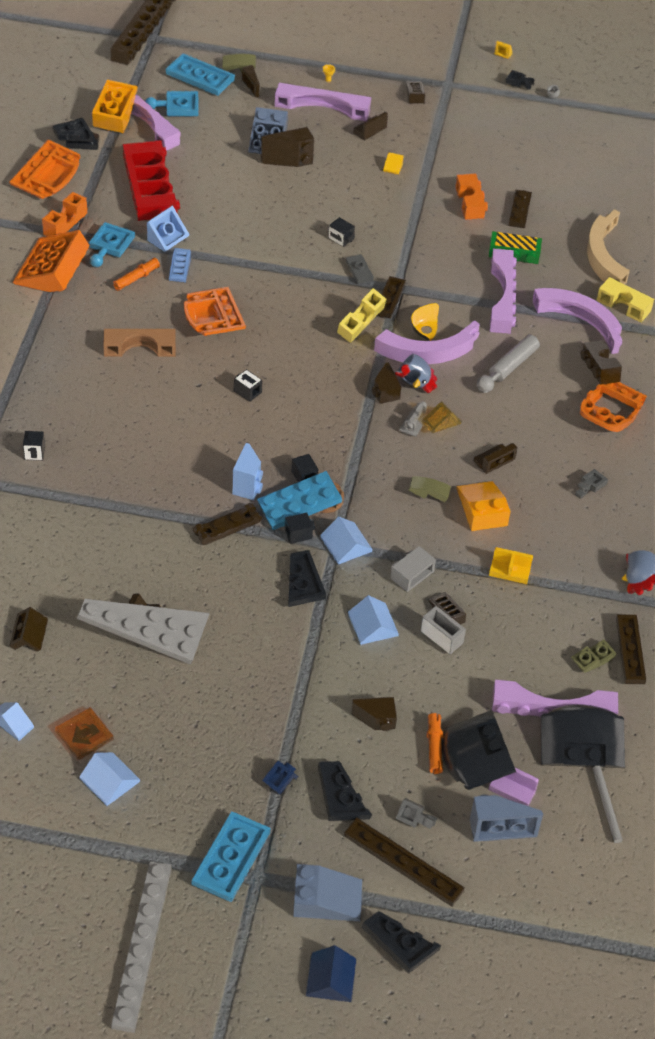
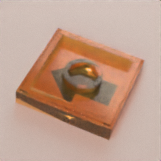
(84, 733)

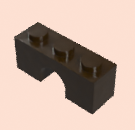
(597, 358)

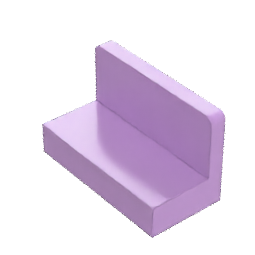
(516, 787)

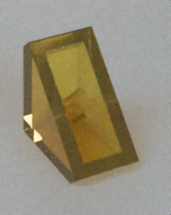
(441, 418)

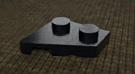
(74, 131)

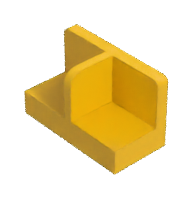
(511, 565)

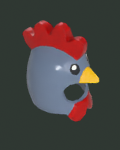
(417, 373)
(640, 571)

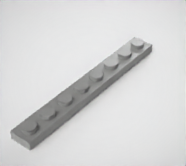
(141, 947)

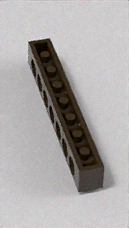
(138, 30)

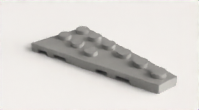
(158, 628)

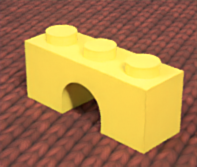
(615, 292)
(355, 323)

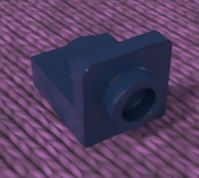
(280, 776)

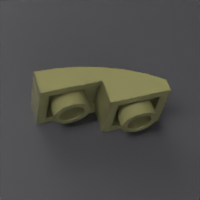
(238, 61)
(423, 486)
(594, 657)

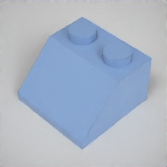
(247, 474)

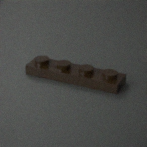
(631, 649)

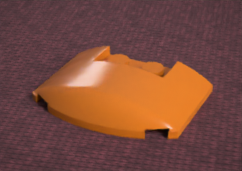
(47, 170)
(213, 312)

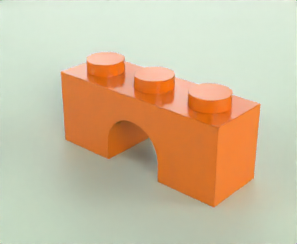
(473, 203)
(73, 211)

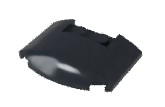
(582, 737)
(476, 751)

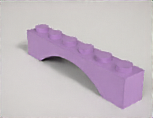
(294, 96)
(161, 127)
(502, 313)
(514, 699)

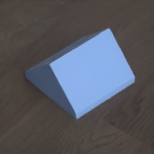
(166, 229)
(345, 540)
(372, 621)
(108, 777)

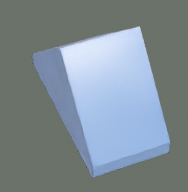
(14, 720)

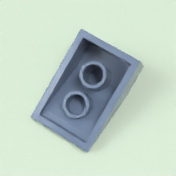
(503, 819)
(326, 894)

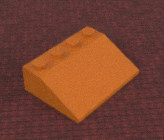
(53, 262)

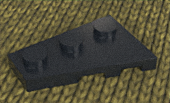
(339, 795)
(402, 945)

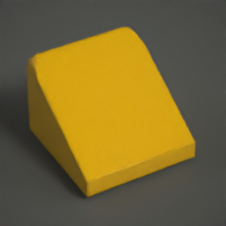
(503, 49)
(393, 163)

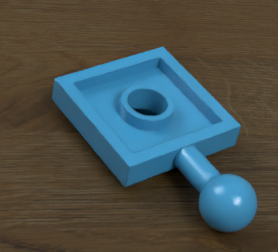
(173, 104)
(103, 243)

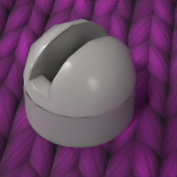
(555, 89)

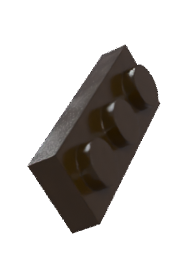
(520, 209)
(392, 293)

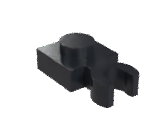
(519, 79)

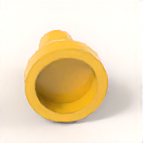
(328, 71)

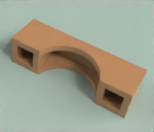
(161, 341)

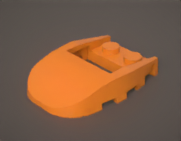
(602, 415)

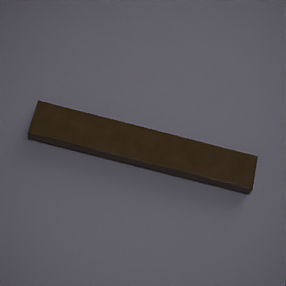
(404, 862)

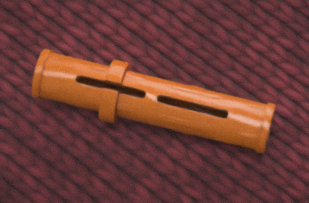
(141, 271)
(435, 736)

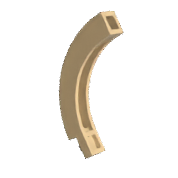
(597, 254)

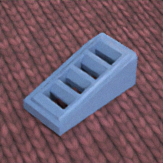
(180, 264)

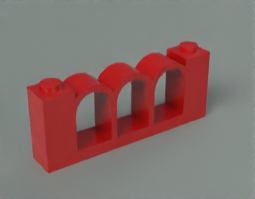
(153, 156)

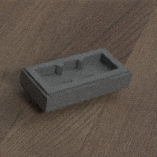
(359, 269)

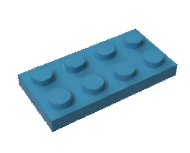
(200, 74)
(305, 496)
(231, 856)

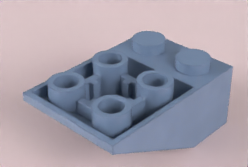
(266, 123)

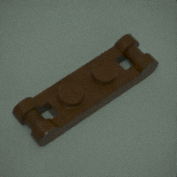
(227, 524)

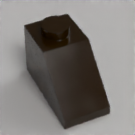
(386, 385)
(376, 712)

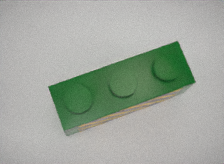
(525, 248)

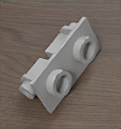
(413, 422)

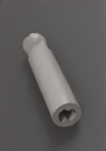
(508, 363)

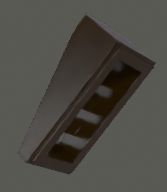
(250, 79)
(415, 91)
(460, 615)

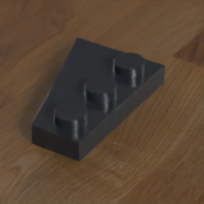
(304, 580)

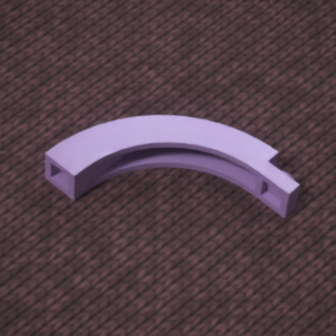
(582, 307)
(432, 352)

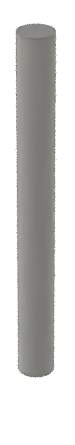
(607, 804)

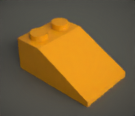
(114, 106)
(484, 505)

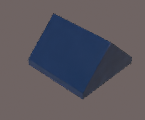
(331, 974)

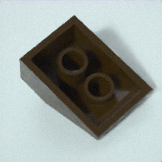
(288, 148)

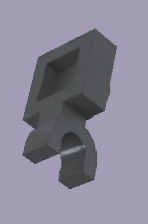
(591, 481)
(412, 814)

